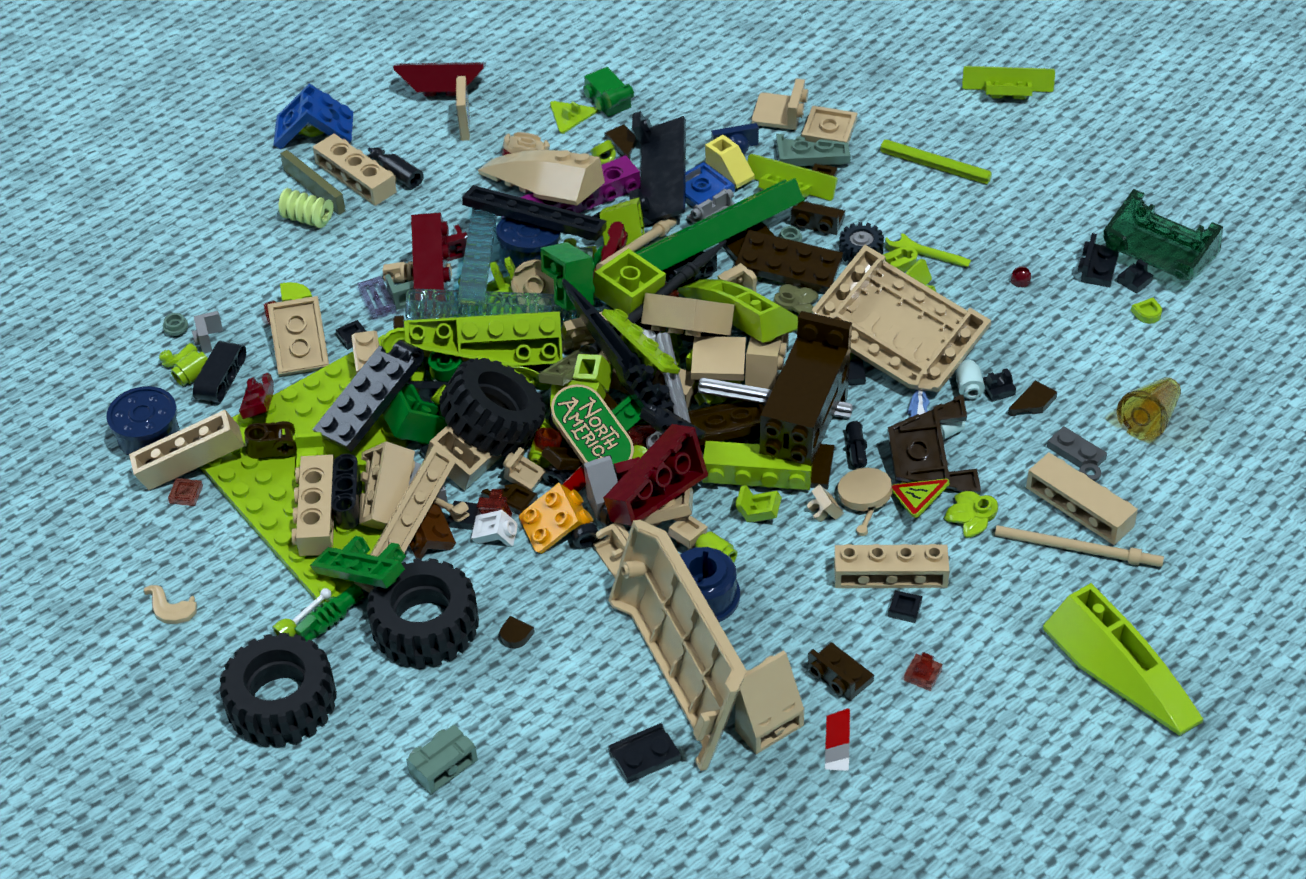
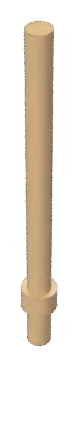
(658, 230)
(1133, 556)

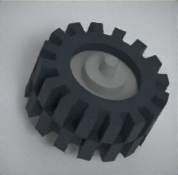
(855, 237)

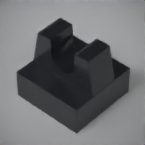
(1136, 276)
(999, 385)

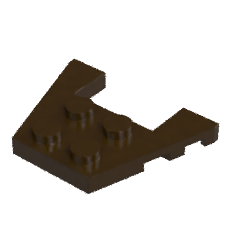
(920, 451)

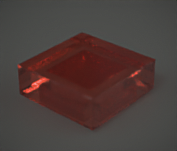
(185, 492)

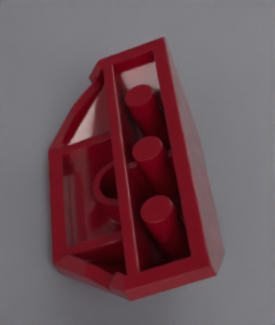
(437, 76)

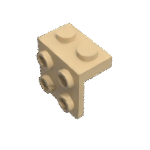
(781, 110)

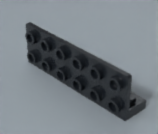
(661, 168)

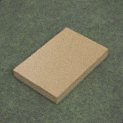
(298, 336)

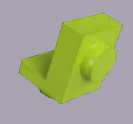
(757, 506)

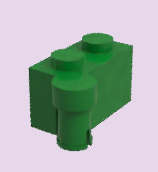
(608, 91)

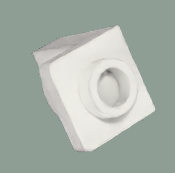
(493, 527)

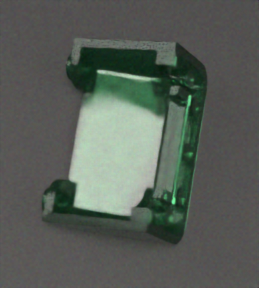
(1160, 241)

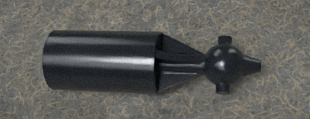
(402, 170)

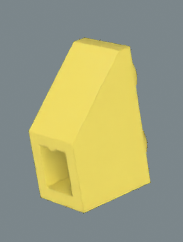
(728, 160)

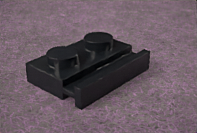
(644, 753)

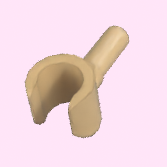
(457, 512)

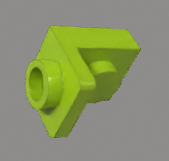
(309, 445)

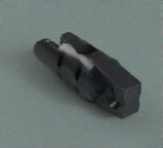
(662, 419)

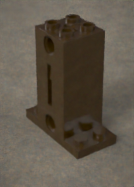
(807, 389)

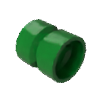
(443, 366)

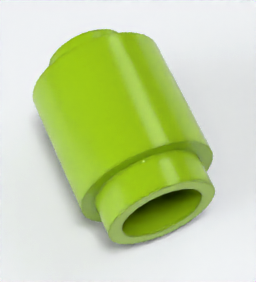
(188, 367)
(714, 541)

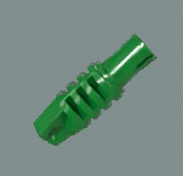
(328, 613)

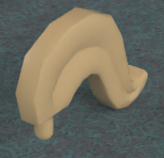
(170, 613)

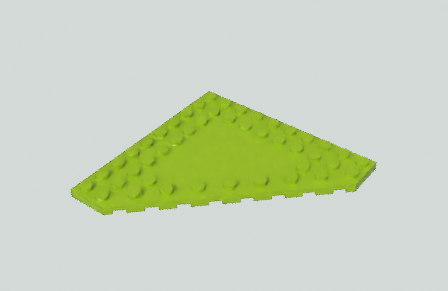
(265, 486)

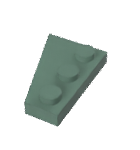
(806, 153)

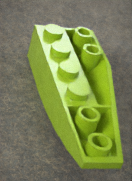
(752, 311)
(504, 338)
(1120, 658)

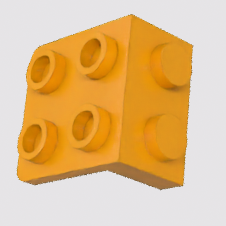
(553, 517)

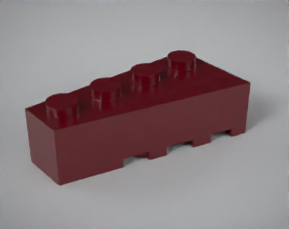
(430, 251)
(658, 476)

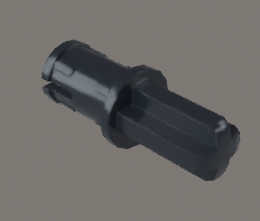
(856, 444)

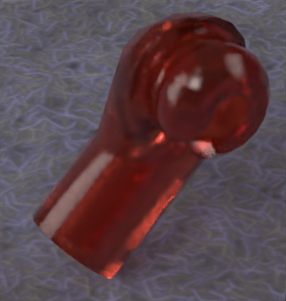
(640, 433)

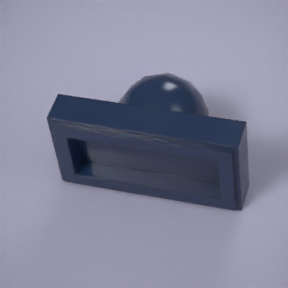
(742, 135)

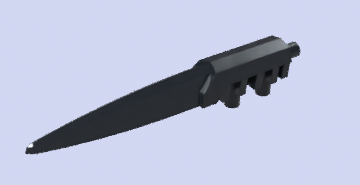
(632, 374)

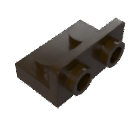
(817, 217)
(839, 671)

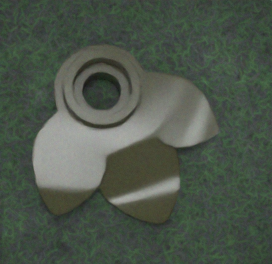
(795, 299)

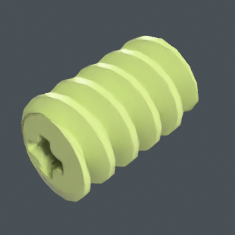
(305, 208)

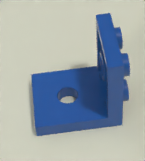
(314, 108)

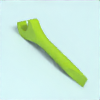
(926, 251)

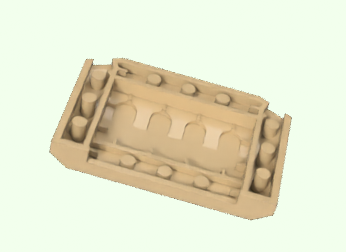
(901, 322)

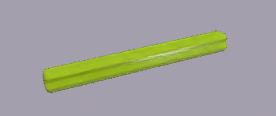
(936, 161)

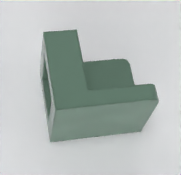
(398, 292)

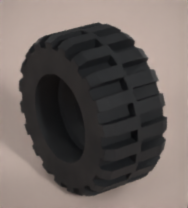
(492, 407)
(428, 640)
(286, 717)

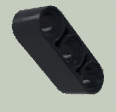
(219, 371)
(346, 491)

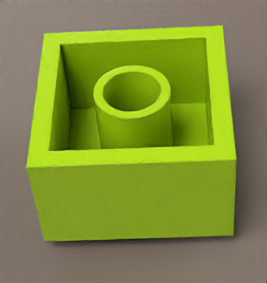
(626, 280)

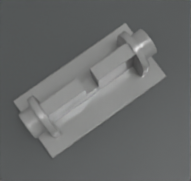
(720, 201)

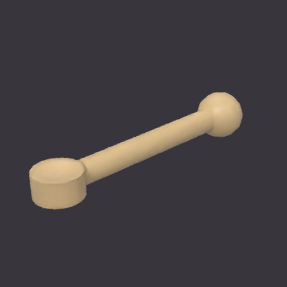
(862, 529)

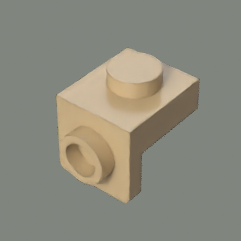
(741, 276)
(522, 470)

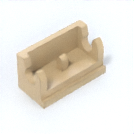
(612, 546)

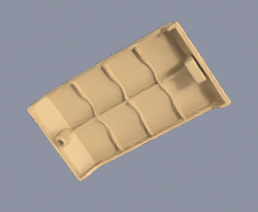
(680, 632)

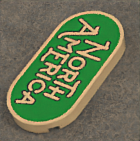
(590, 425)

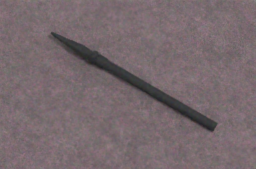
(690, 270)

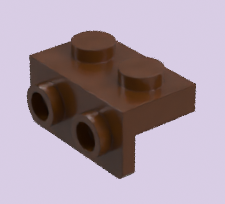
(432, 533)

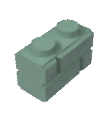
(441, 758)

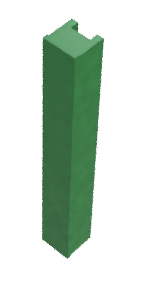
(722, 224)

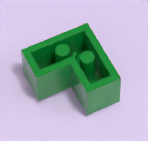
(572, 265)
(412, 417)

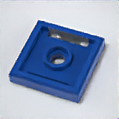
(704, 183)

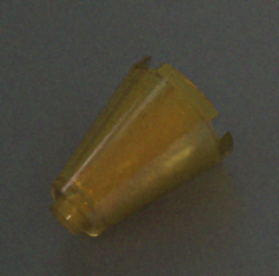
(1149, 408)

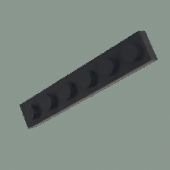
(534, 213)

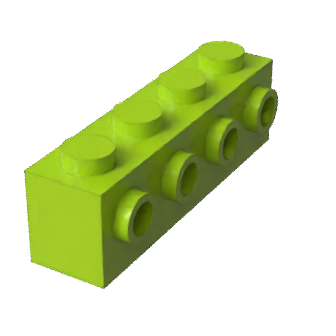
(745, 465)

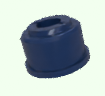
(523, 240)
(142, 417)
(716, 579)

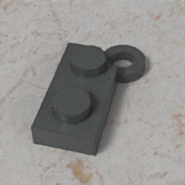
(1078, 451)

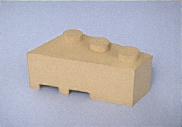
(765, 361)

